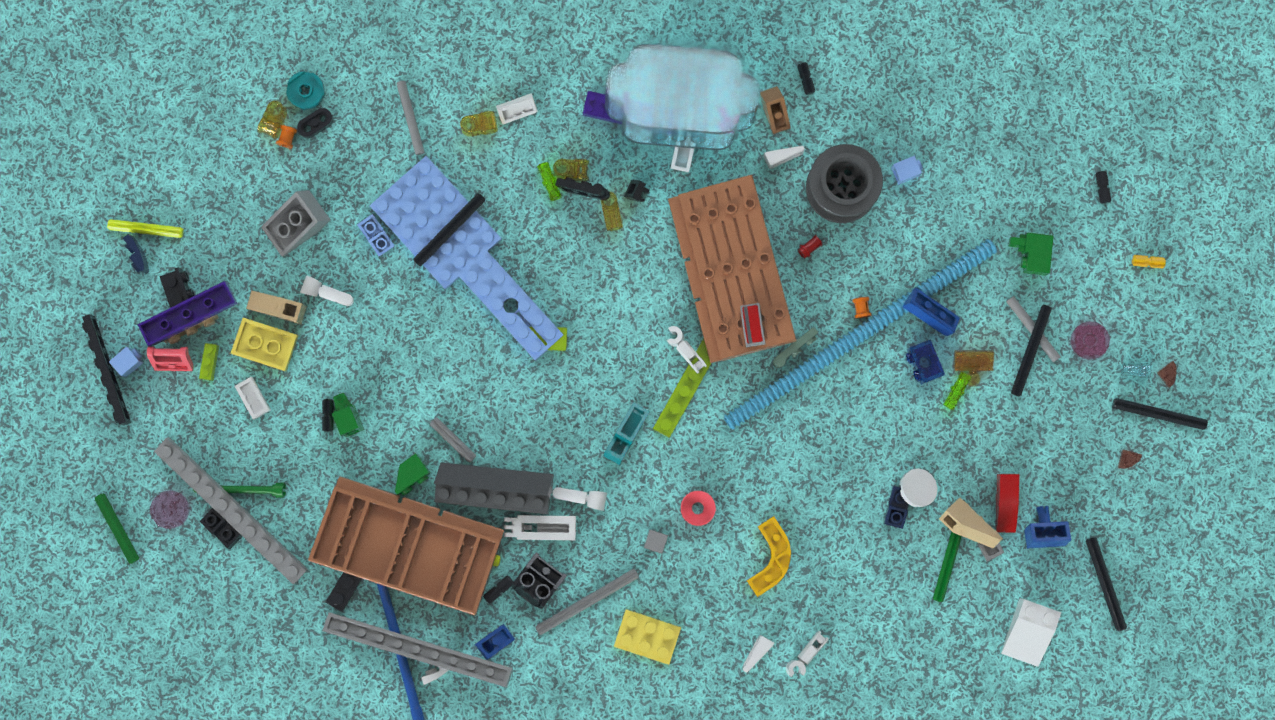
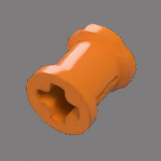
(286, 136)
(861, 307)

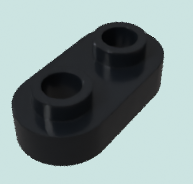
(314, 121)

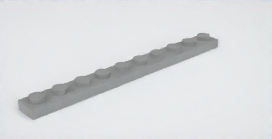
(231, 510)
(418, 650)

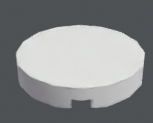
(918, 488)

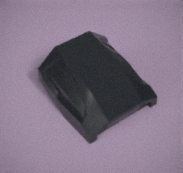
(541, 581)

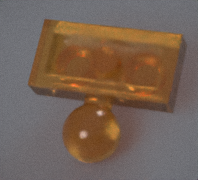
(973, 361)

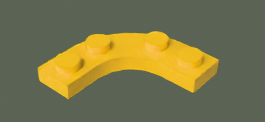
(779, 560)

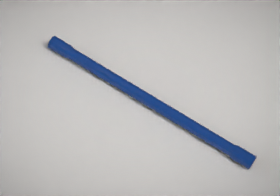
(415, 708)

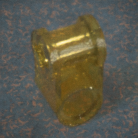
(271, 120)
(480, 124)
(573, 169)

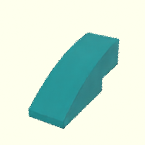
(626, 433)

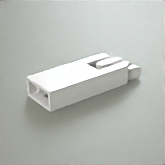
(547, 527)

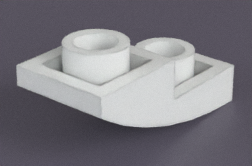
(433, 674)

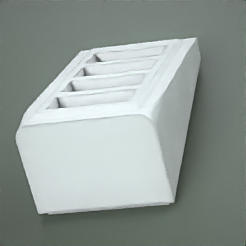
(778, 157)
(759, 649)

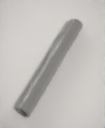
(410, 117)
(1029, 324)

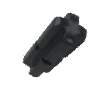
(807, 82)
(1102, 183)
(327, 410)
(494, 592)

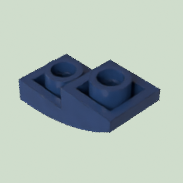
(138, 258)
(896, 509)

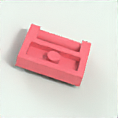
(170, 359)

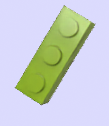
(209, 362)

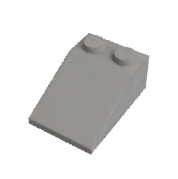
(295, 222)

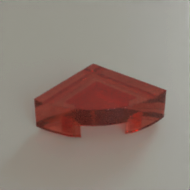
(1168, 374)
(1128, 459)

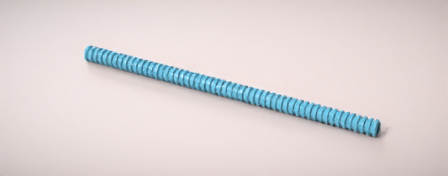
(857, 335)

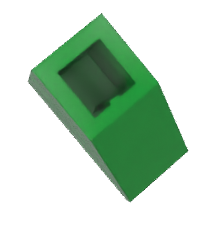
(409, 473)

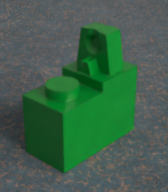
(1036, 250)
(346, 416)

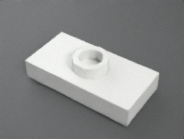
(517, 108)
(252, 398)

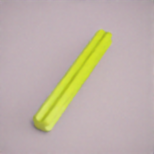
(145, 228)

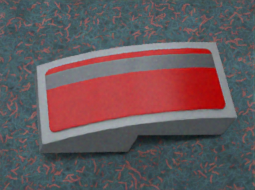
(752, 325)

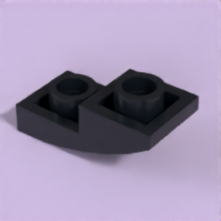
(221, 528)

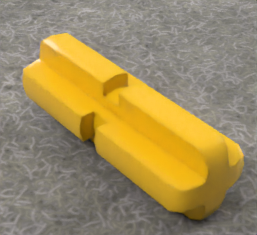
(1144, 261)

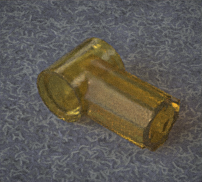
(612, 214)

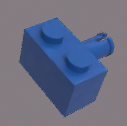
(1046, 532)

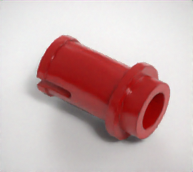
(806, 249)

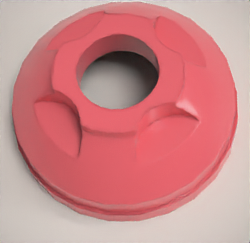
(707, 502)

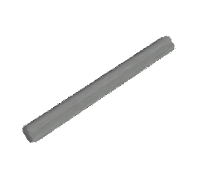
(587, 601)

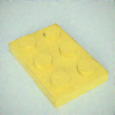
(264, 344)
(647, 636)

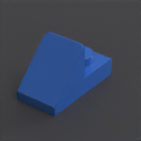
(495, 642)

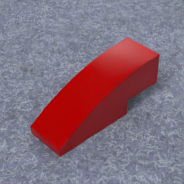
(1007, 502)

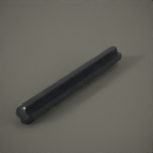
(449, 229)
(1031, 350)
(1159, 413)
(1106, 584)

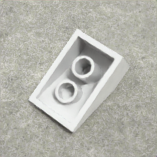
(1030, 632)

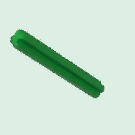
(117, 528)
(947, 567)

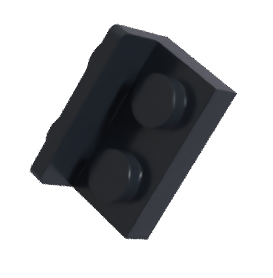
(176, 286)

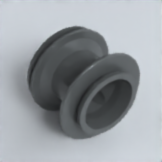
(863, 168)

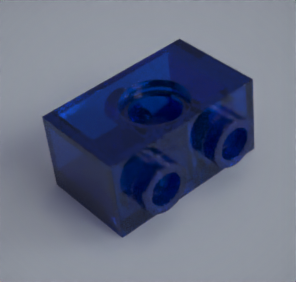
(927, 351)

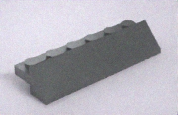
(493, 488)

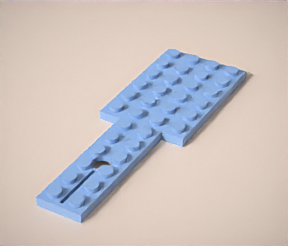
(419, 209)

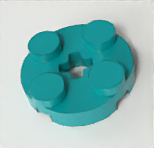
(315, 94)

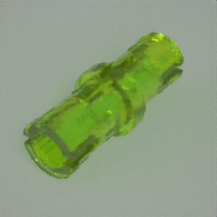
(549, 181)
(957, 390)

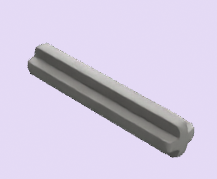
(453, 440)

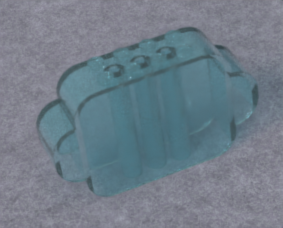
(681, 96)

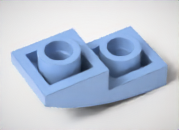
(375, 235)

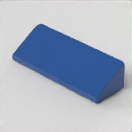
(931, 312)

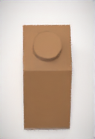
(775, 109)

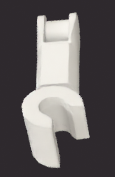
(313, 287)
(685, 349)
(594, 500)
(806, 655)

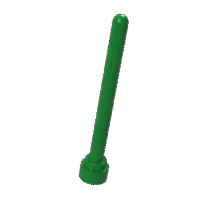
(276, 489)

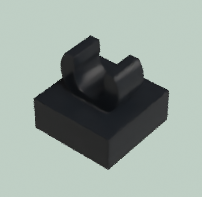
(635, 190)

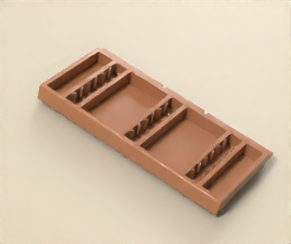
(730, 266)
(406, 545)

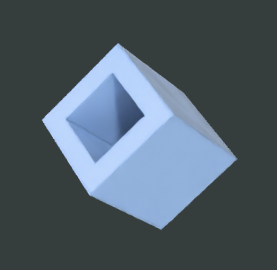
(907, 170)
(126, 361)

